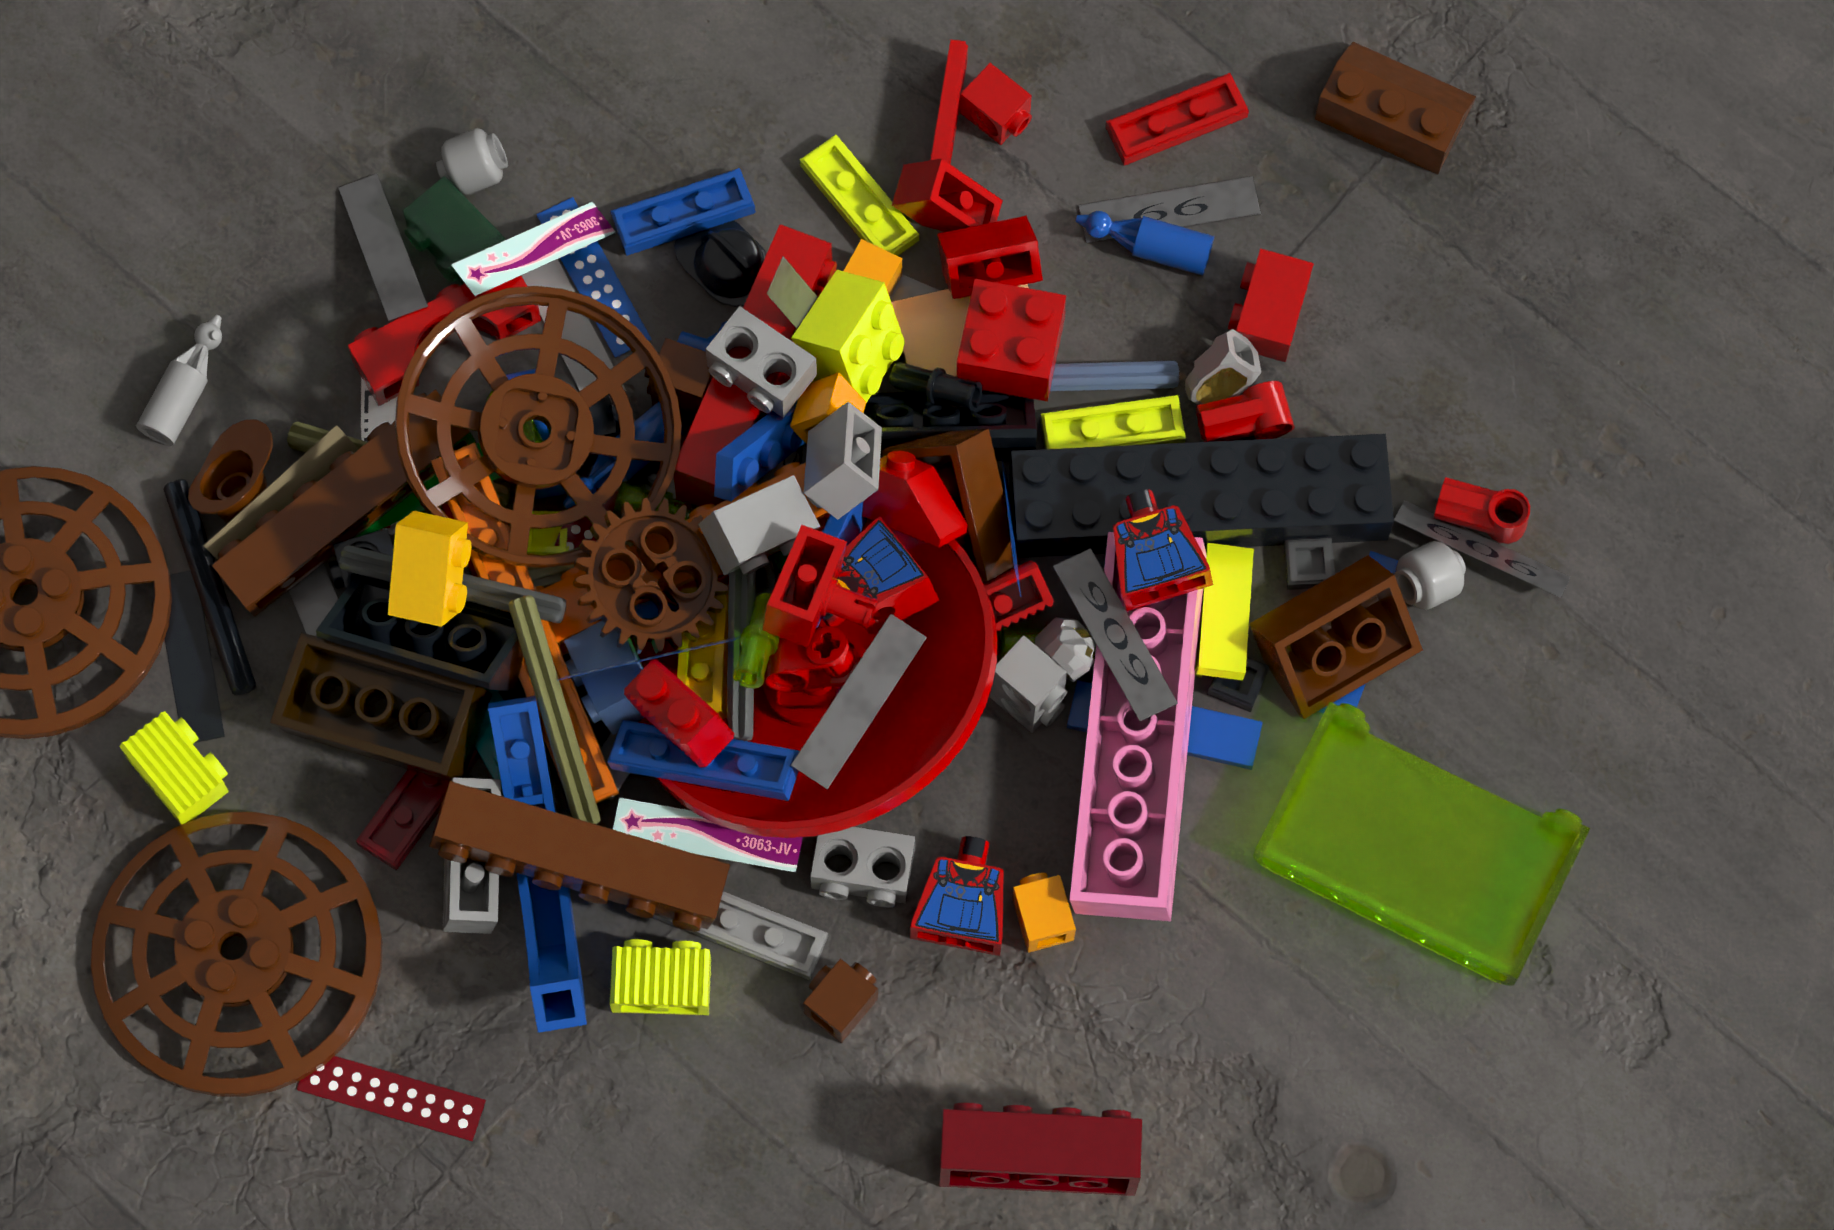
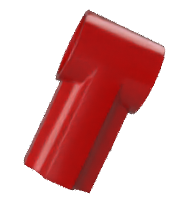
(1258, 412)
(1477, 509)

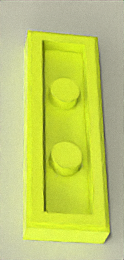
(858, 197)
(1115, 424)
(1225, 613)

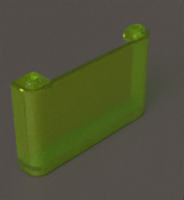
(1419, 848)

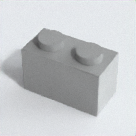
(842, 460)
(758, 526)

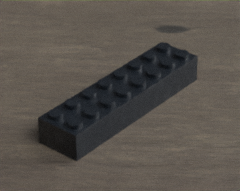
(1225, 489)

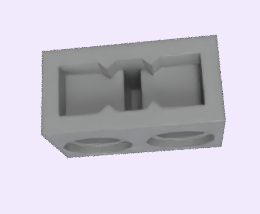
(769, 354)
(1029, 685)
(866, 850)

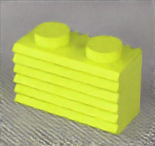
(175, 768)
(660, 978)

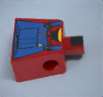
(1157, 553)
(884, 570)
(962, 901)

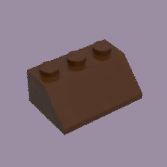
(1393, 107)
(972, 478)
(1337, 635)

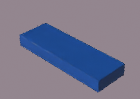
(682, 211)

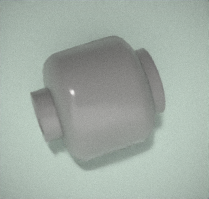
(472, 161)
(1430, 575)

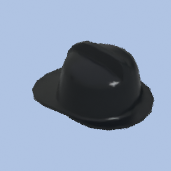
(722, 261)

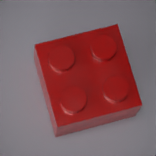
(1011, 339)

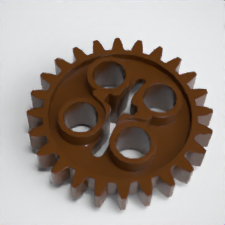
(615, 599)

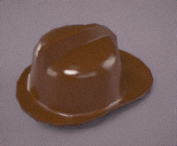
(233, 470)

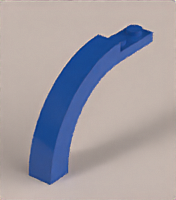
(546, 913)

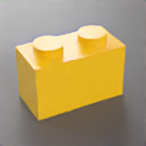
(429, 568)

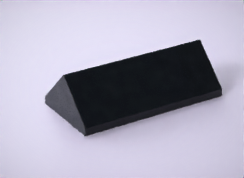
(911, 418)
(471, 647)

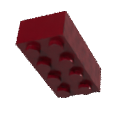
(1040, 1150)

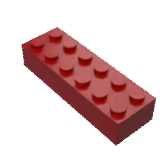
(726, 410)

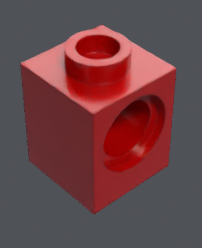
(996, 104)

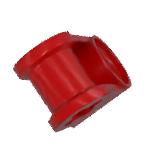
(801, 668)

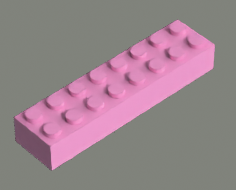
(1136, 770)

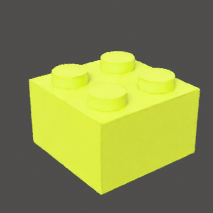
(852, 332)

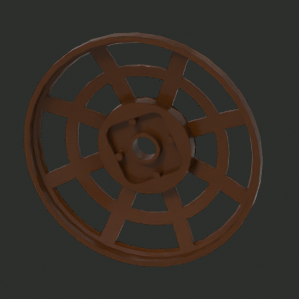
(542, 399)
(62, 598)
(241, 980)

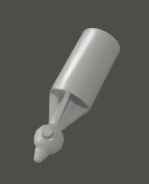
(180, 387)

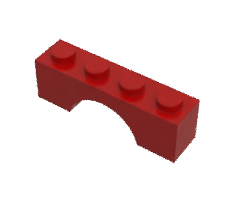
(386, 352)

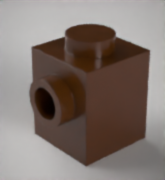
(840, 998)

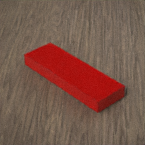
(950, 101)
(1177, 119)

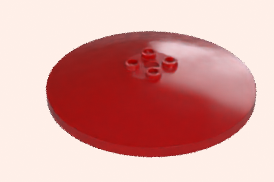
(909, 738)

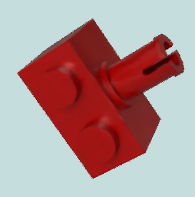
(811, 589)

